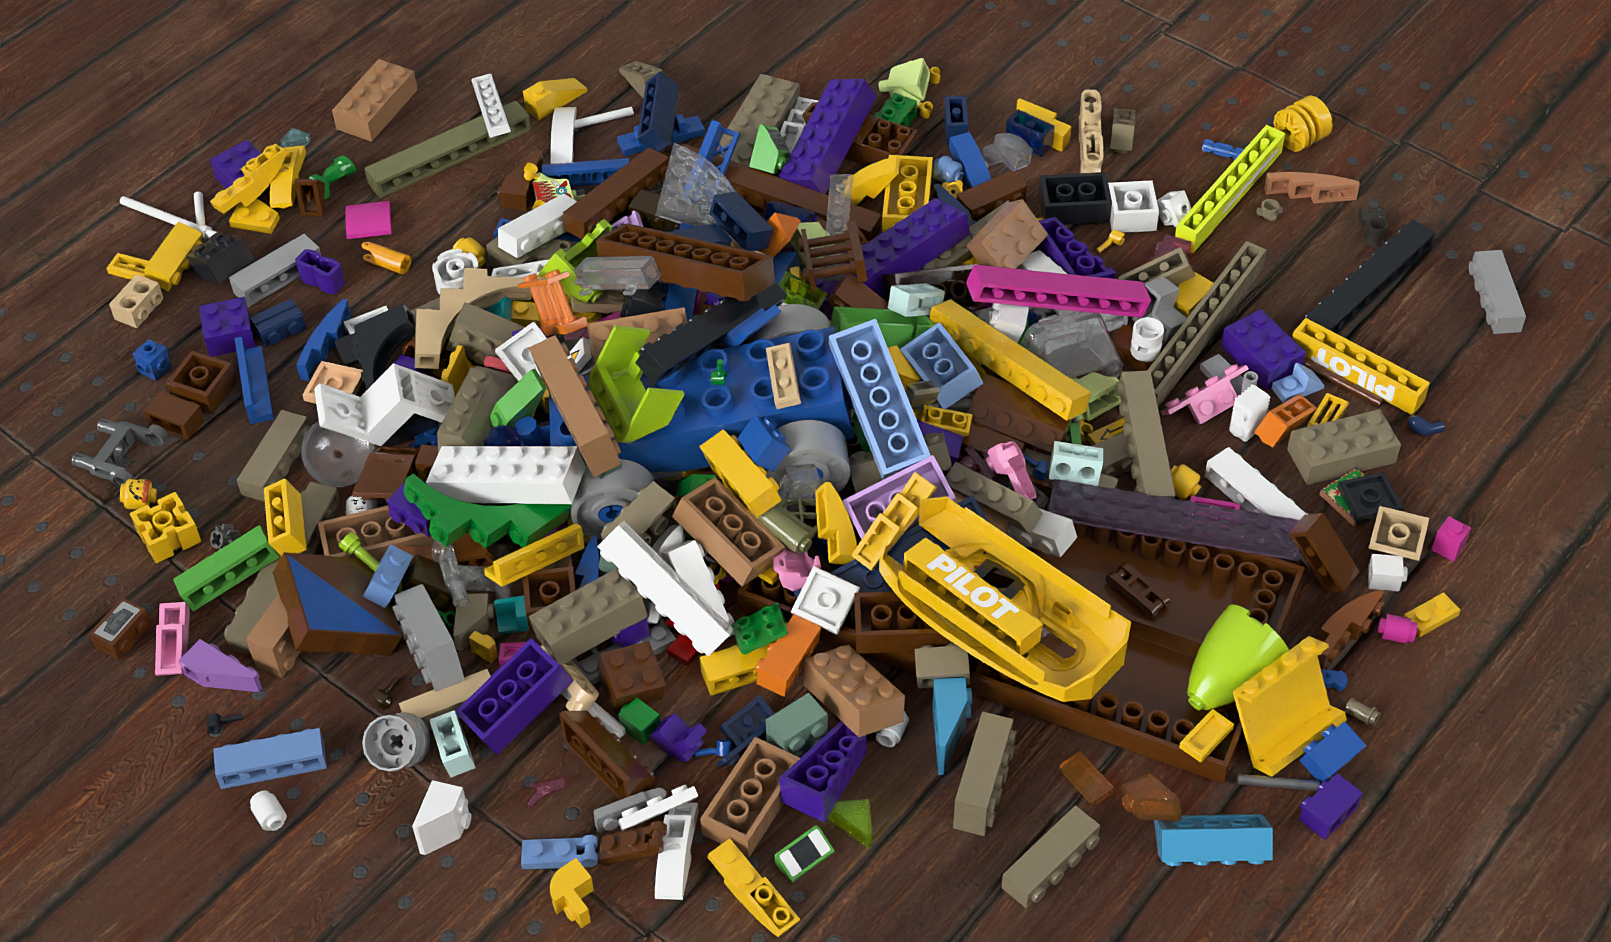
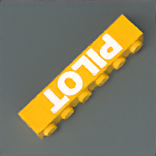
(1361, 366)
(972, 596)

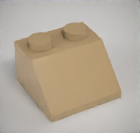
(1399, 533)

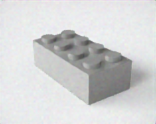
(427, 638)

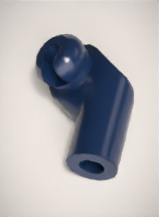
(1424, 427)

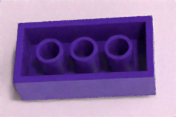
(514, 696)

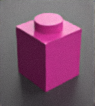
(1451, 538)

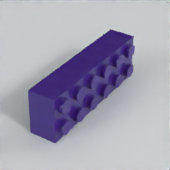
(829, 133)

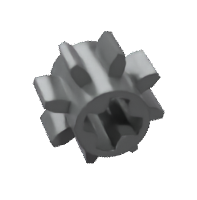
(224, 535)

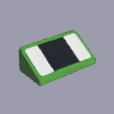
(803, 854)

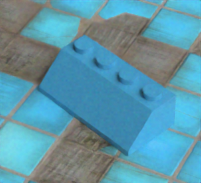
(1215, 839)

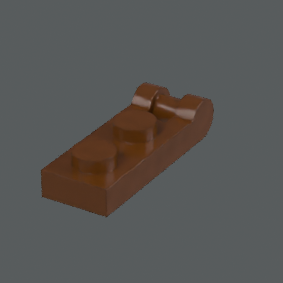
(632, 844)

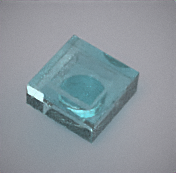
(295, 138)

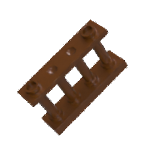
(853, 256)

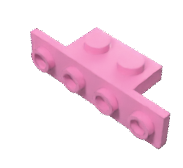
(1210, 399)

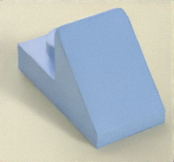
(1302, 382)

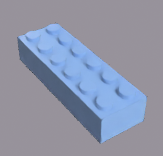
(878, 398)

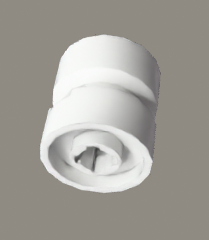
(1147, 339)

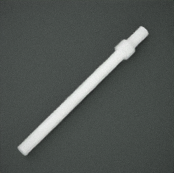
(206, 231)

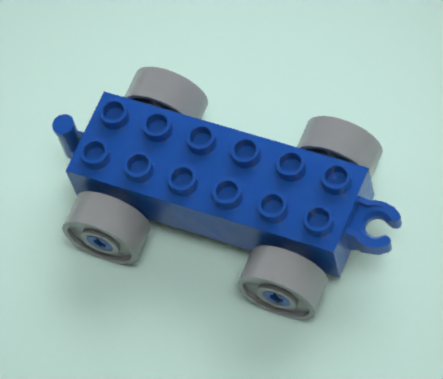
(812, 429)

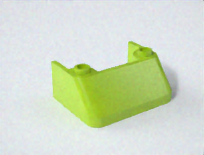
(620, 393)

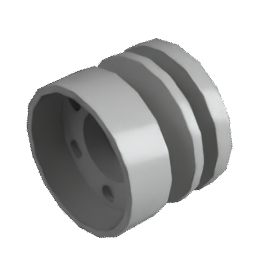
(382, 741)

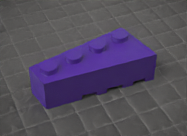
(1070, 253)
(823, 772)

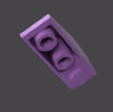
(212, 668)

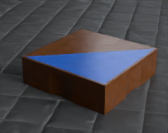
(328, 606)

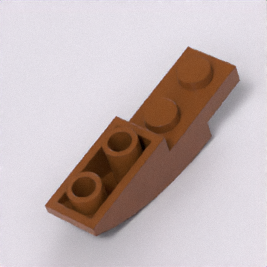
(1349, 623)

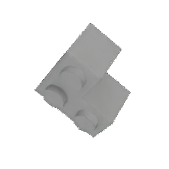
(1163, 297)

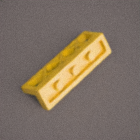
(536, 555)

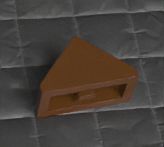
(310, 196)

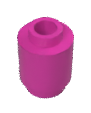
(1397, 629)

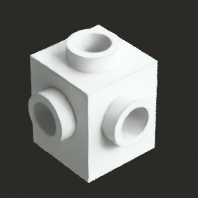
(1173, 207)

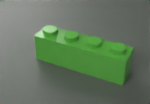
(225, 568)

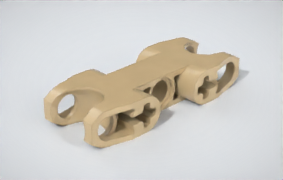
(1090, 133)

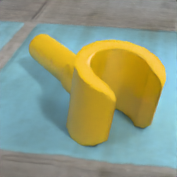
(1114, 237)

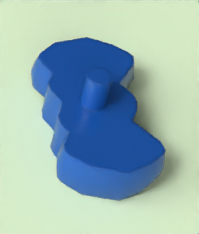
(1334, 679)

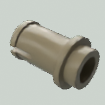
(1362, 712)

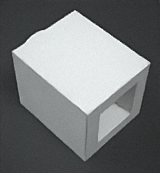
(1386, 572)

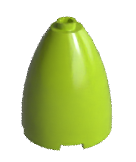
(1231, 655)

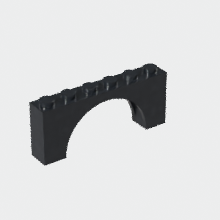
(377, 342)

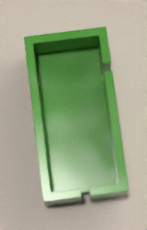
(894, 327)

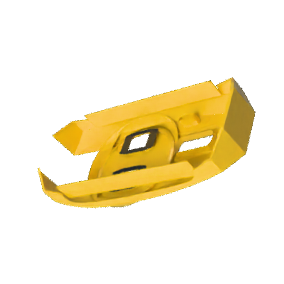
(1038, 588)

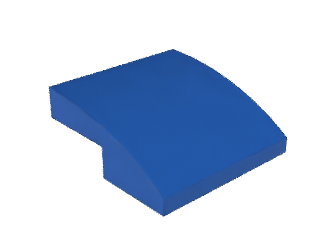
(750, 326)

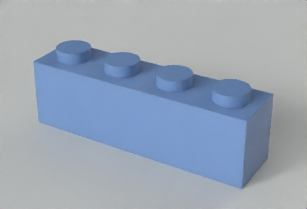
(269, 758)

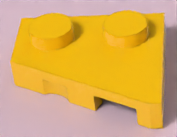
(255, 217)

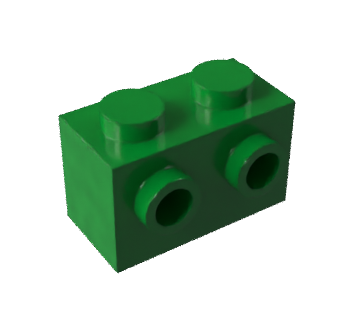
(898, 110)

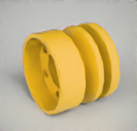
(1304, 123)

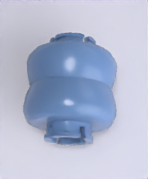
(947, 170)

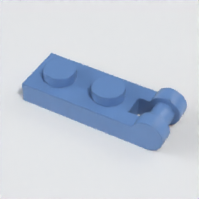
(558, 852)

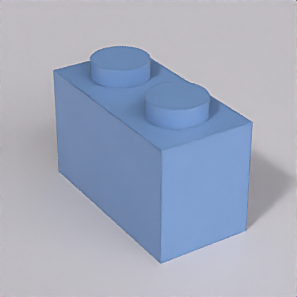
(387, 576)

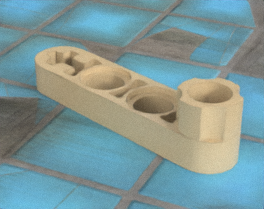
(581, 689)

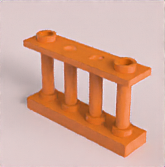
(552, 303)

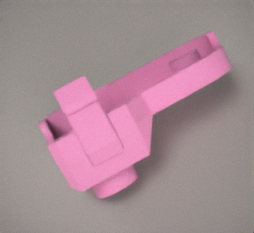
(1009, 460)
(794, 568)

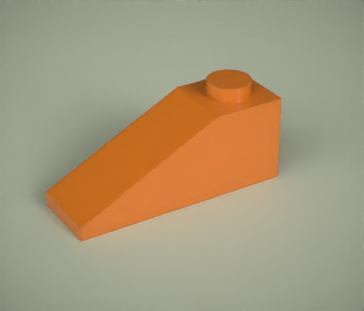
(1284, 419)

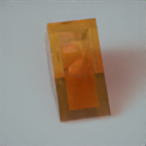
(1150, 799)

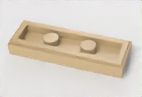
(783, 376)

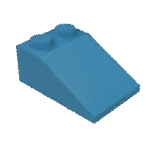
(950, 711)

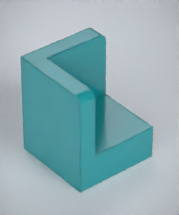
(511, 615)

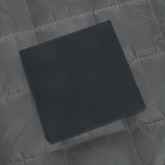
(1366, 494)

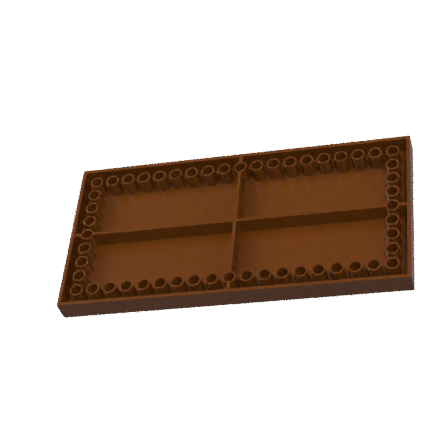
(1147, 698)

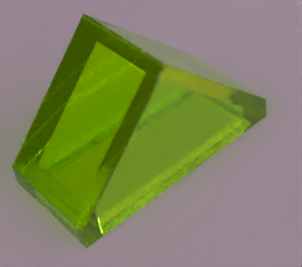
(854, 819)

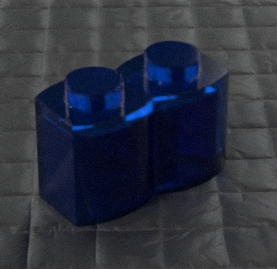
(803, 214)

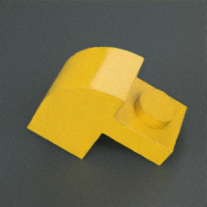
(567, 890)

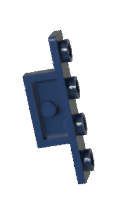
(744, 726)

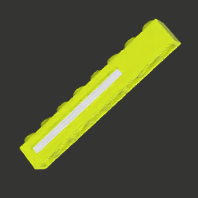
(1230, 187)

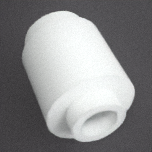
(892, 735)
(268, 810)

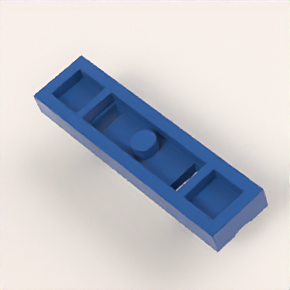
(688, 129)

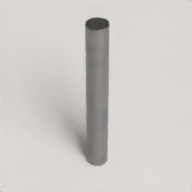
(1277, 782)

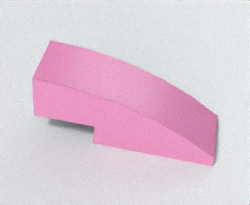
(171, 637)

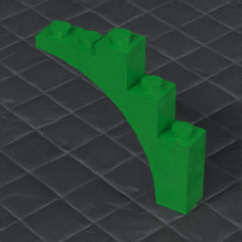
(486, 524)

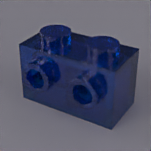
(1032, 130)

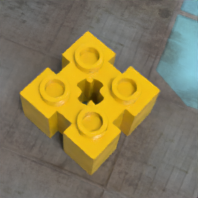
(165, 527)

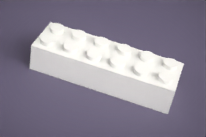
(508, 474)

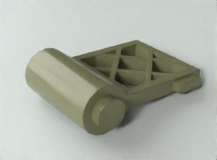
(789, 526)

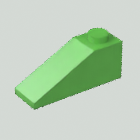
(519, 400)

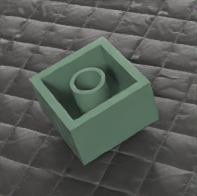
(797, 726)

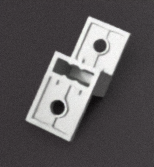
(384, 405)

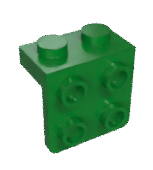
(760, 628)

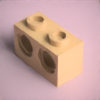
(136, 301)

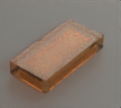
(1086, 778)

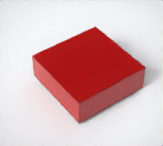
(683, 650)

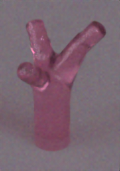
(544, 788)

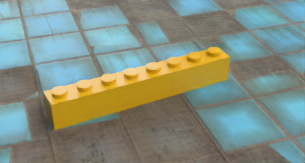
(1011, 361)

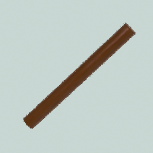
(1344, 383)

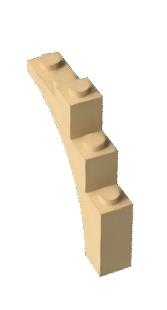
(479, 290)

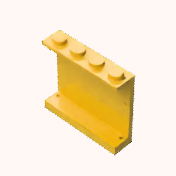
(1286, 707)

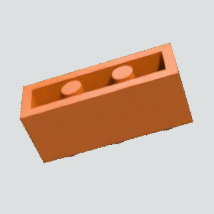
(787, 655)

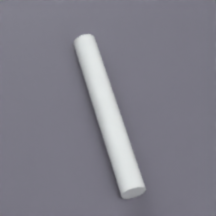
(603, 117)
(199, 210)

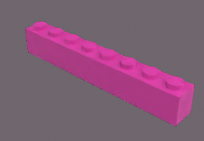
(1058, 291)

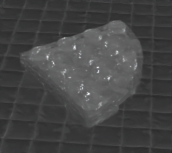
(690, 188)

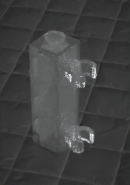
(616, 274)

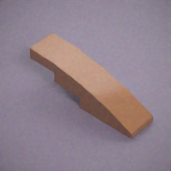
(1317, 186)

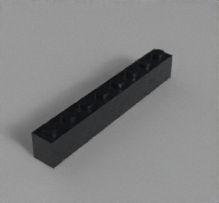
(1373, 277)
(702, 333)

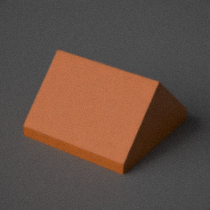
(783, 230)

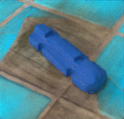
(1221, 149)

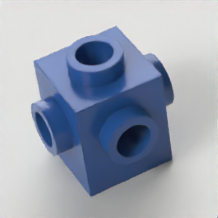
(152, 359)

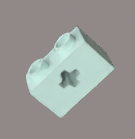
(452, 743)

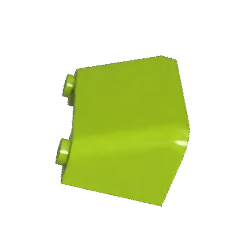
(570, 260)

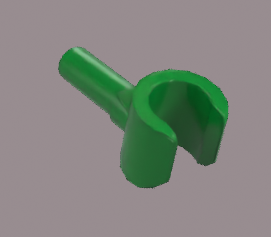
(718, 375)
(451, 615)

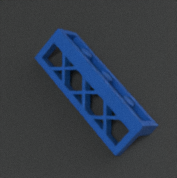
(712, 141)
(254, 382)

